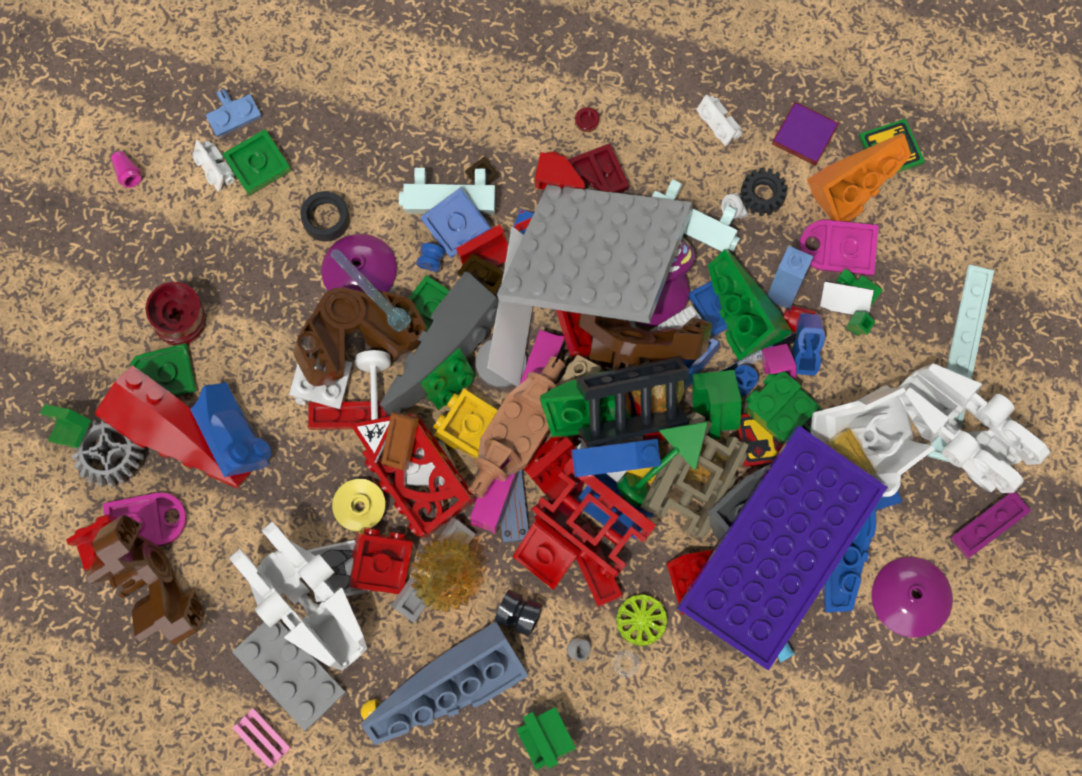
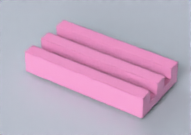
(246, 721)

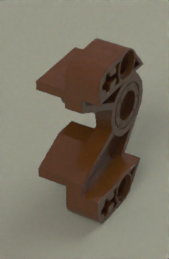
(342, 313)
(625, 345)
(135, 562)

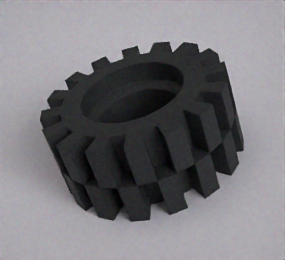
(763, 178)

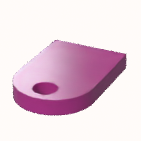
(842, 246)
(152, 513)

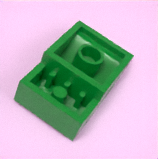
(568, 410)

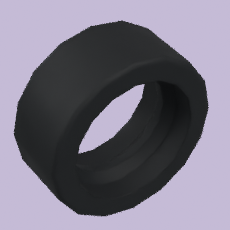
(316, 200)

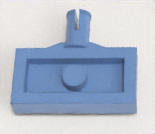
(232, 114)

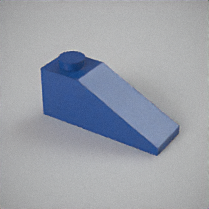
(616, 457)

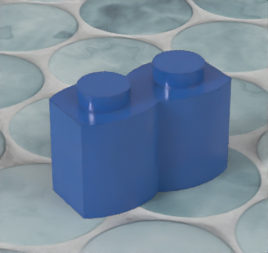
(808, 344)

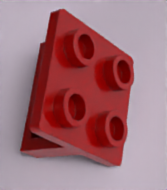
(548, 464)

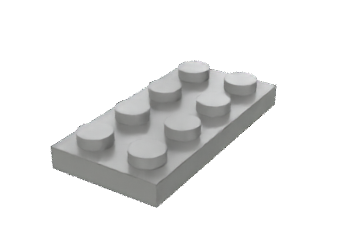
(289, 674)

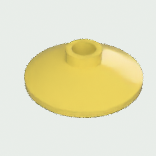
(352, 493)

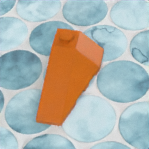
(852, 181)

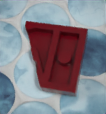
(601, 170)

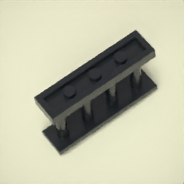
(625, 380)

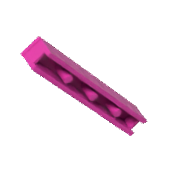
(489, 510)

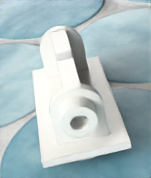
(714, 114)
(207, 156)

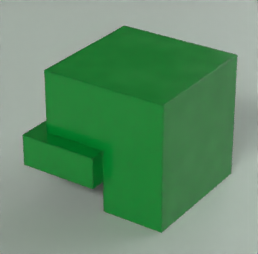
(718, 400)
(545, 738)

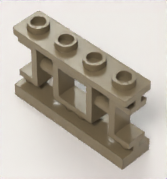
(713, 490)

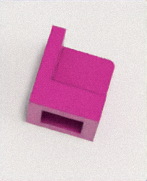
(777, 360)

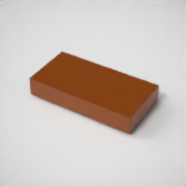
(399, 441)

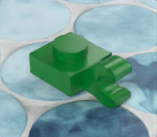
(848, 279)

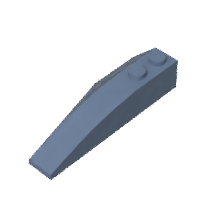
(461, 676)

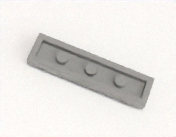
(406, 601)

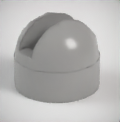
(583, 652)

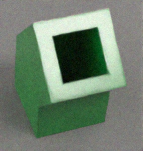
(860, 323)

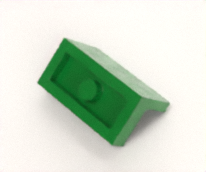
(69, 425)

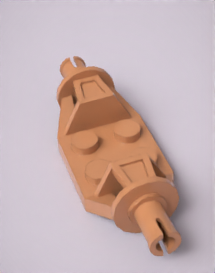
(515, 429)

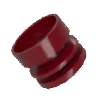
(166, 303)

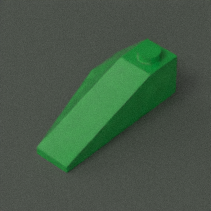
(749, 313)

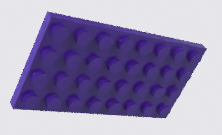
(782, 547)

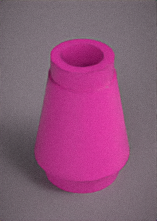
(125, 170)

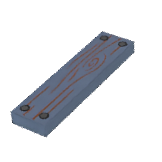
(514, 518)

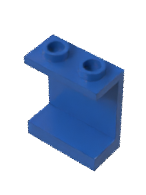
(624, 523)

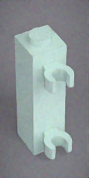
(421, 197)
(704, 228)

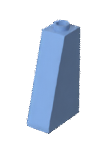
(789, 277)

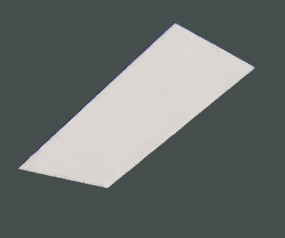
(846, 298)

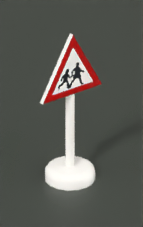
(374, 431)

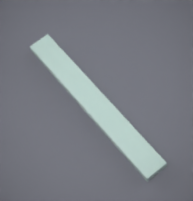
(967, 334)

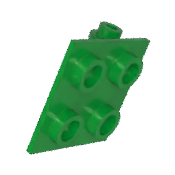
(448, 379)

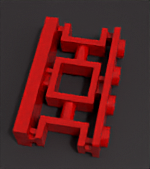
(606, 503)

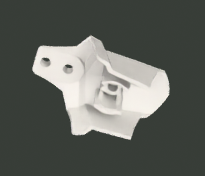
(881, 431)

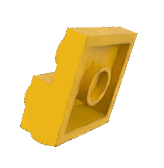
(464, 422)

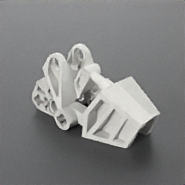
(939, 395)
(330, 628)

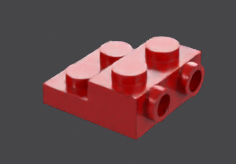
(380, 561)

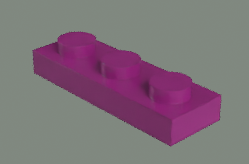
(990, 524)

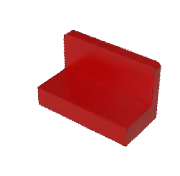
(488, 246)

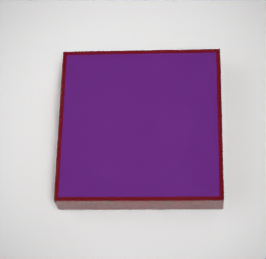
(805, 133)

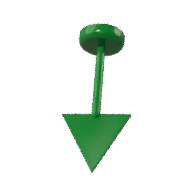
(686, 441)

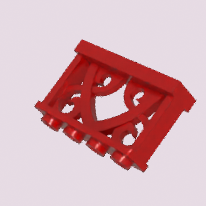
(453, 486)

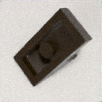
(483, 272)

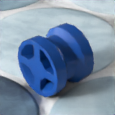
(430, 257)
(748, 378)

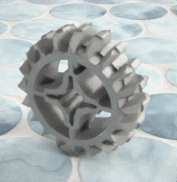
(111, 472)

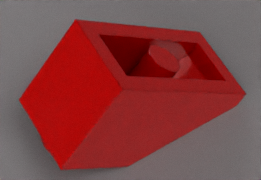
(556, 171)

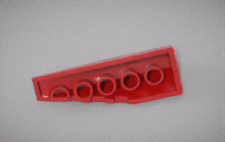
(159, 421)

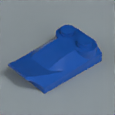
(229, 432)

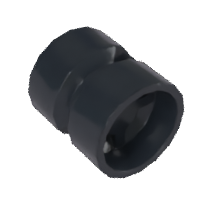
(518, 613)

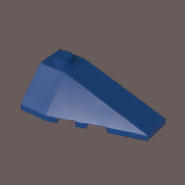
(843, 584)

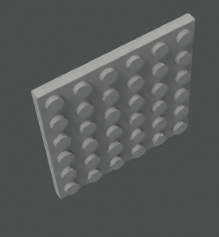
(596, 253)

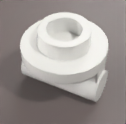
(735, 202)

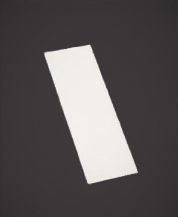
(510, 328)

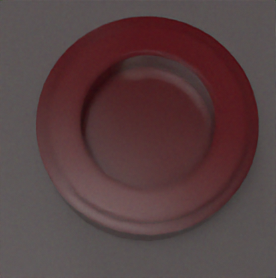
(587, 119)

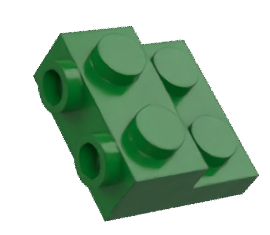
(780, 406)

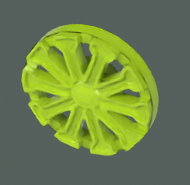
(641, 620)

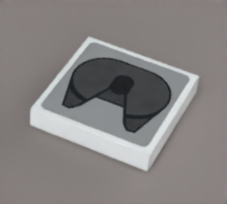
(340, 561)

